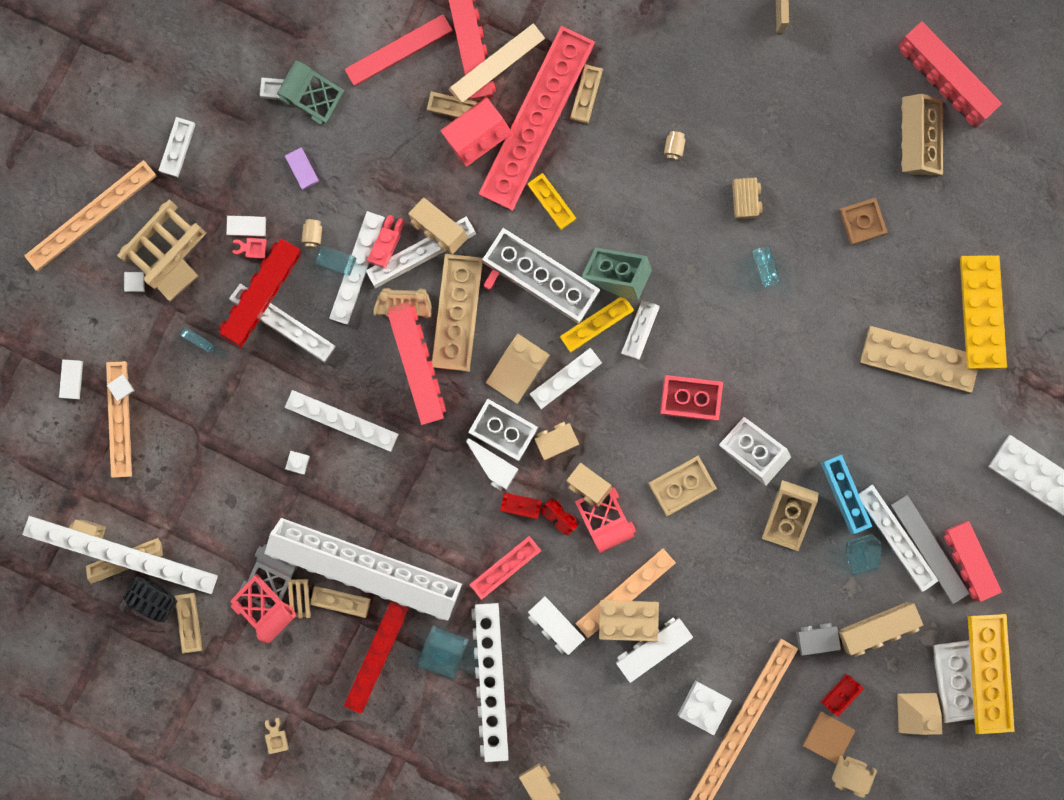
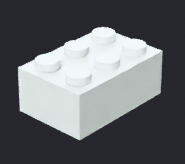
(503, 430)

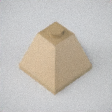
(919, 713)

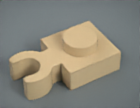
(276, 739)

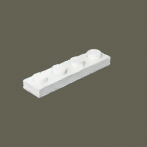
(565, 378)

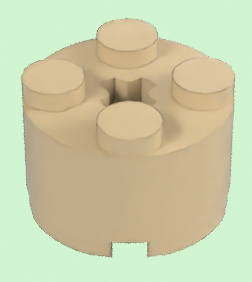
(853, 776)

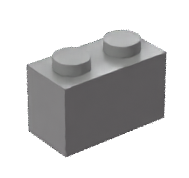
(818, 639)

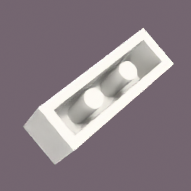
(555, 626)

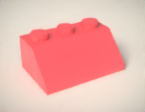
(476, 131)

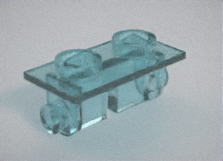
(767, 267)

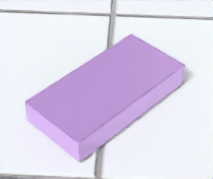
(302, 168)

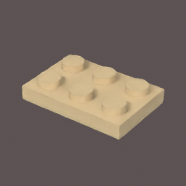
(629, 620)

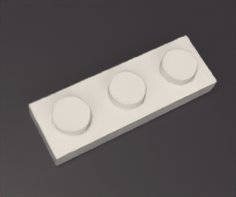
(177, 147)
(640, 329)

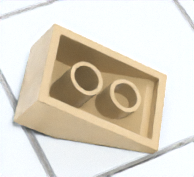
(517, 368)
(790, 515)

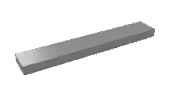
(929, 549)

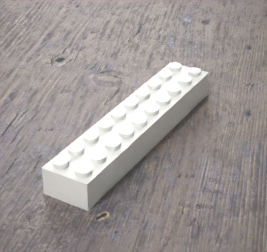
(363, 569)

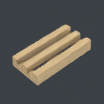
(299, 614)

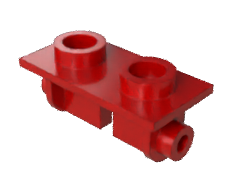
(566, 522)

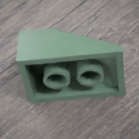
(618, 272)

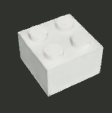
(704, 707)

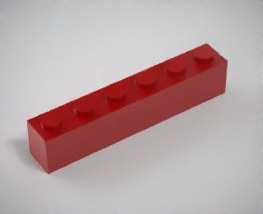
(260, 293)
(376, 657)

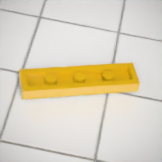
(596, 323)

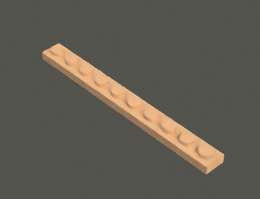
(744, 721)

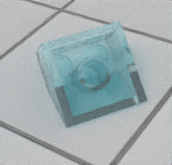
(442, 652)

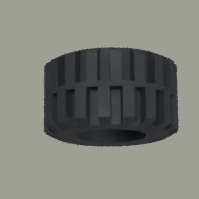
(150, 599)

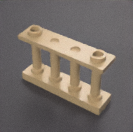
(179, 249)

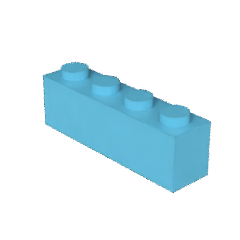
(846, 494)

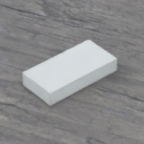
(246, 226)
(71, 379)

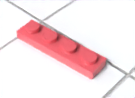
(505, 567)

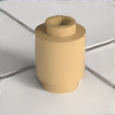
(674, 145)
(311, 233)

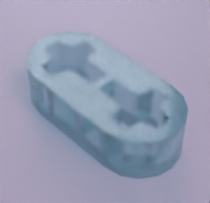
(197, 340)

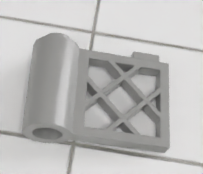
(275, 566)

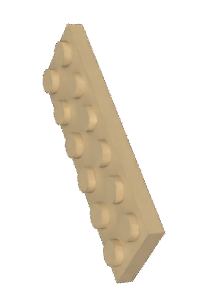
(457, 312)
(917, 359)

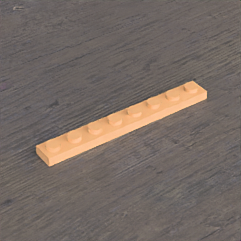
(90, 216)

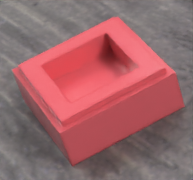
(491, 280)

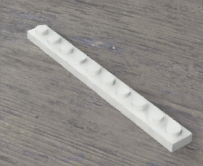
(119, 554)

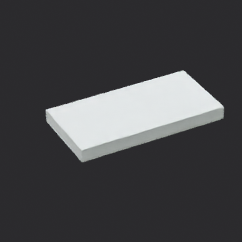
(954, 680)

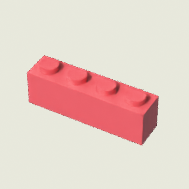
(972, 561)

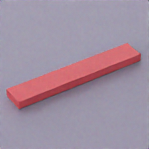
(398, 50)

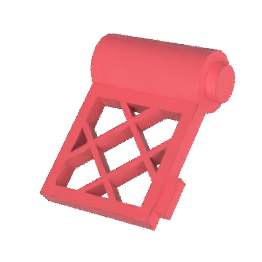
(612, 533)
(270, 623)

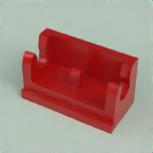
(520, 505)
(842, 695)

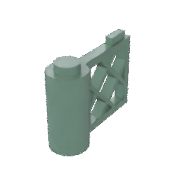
(295, 85)

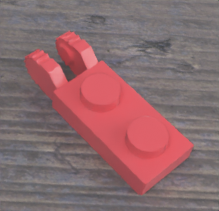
(386, 242)

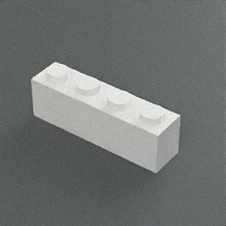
(650, 653)

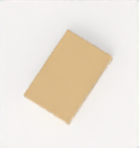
(682, 486)

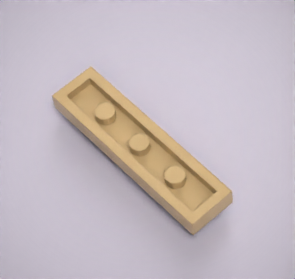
(103, 569)

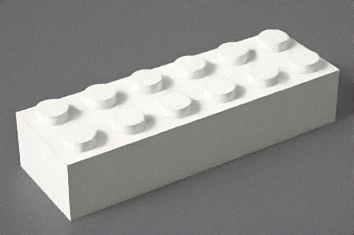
(541, 276)

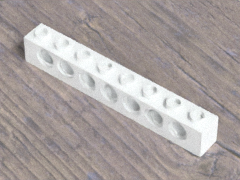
(500, 751)

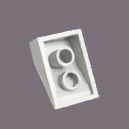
(755, 450)
(496, 468)

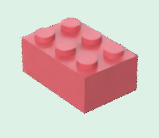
(691, 398)

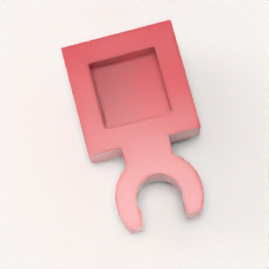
(254, 248)

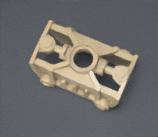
(390, 298)

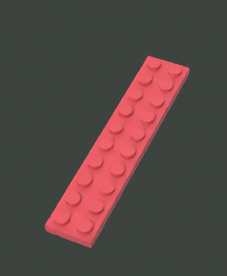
(536, 118)

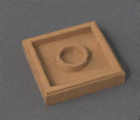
(863, 221)
(828, 737)

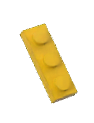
(551, 201)

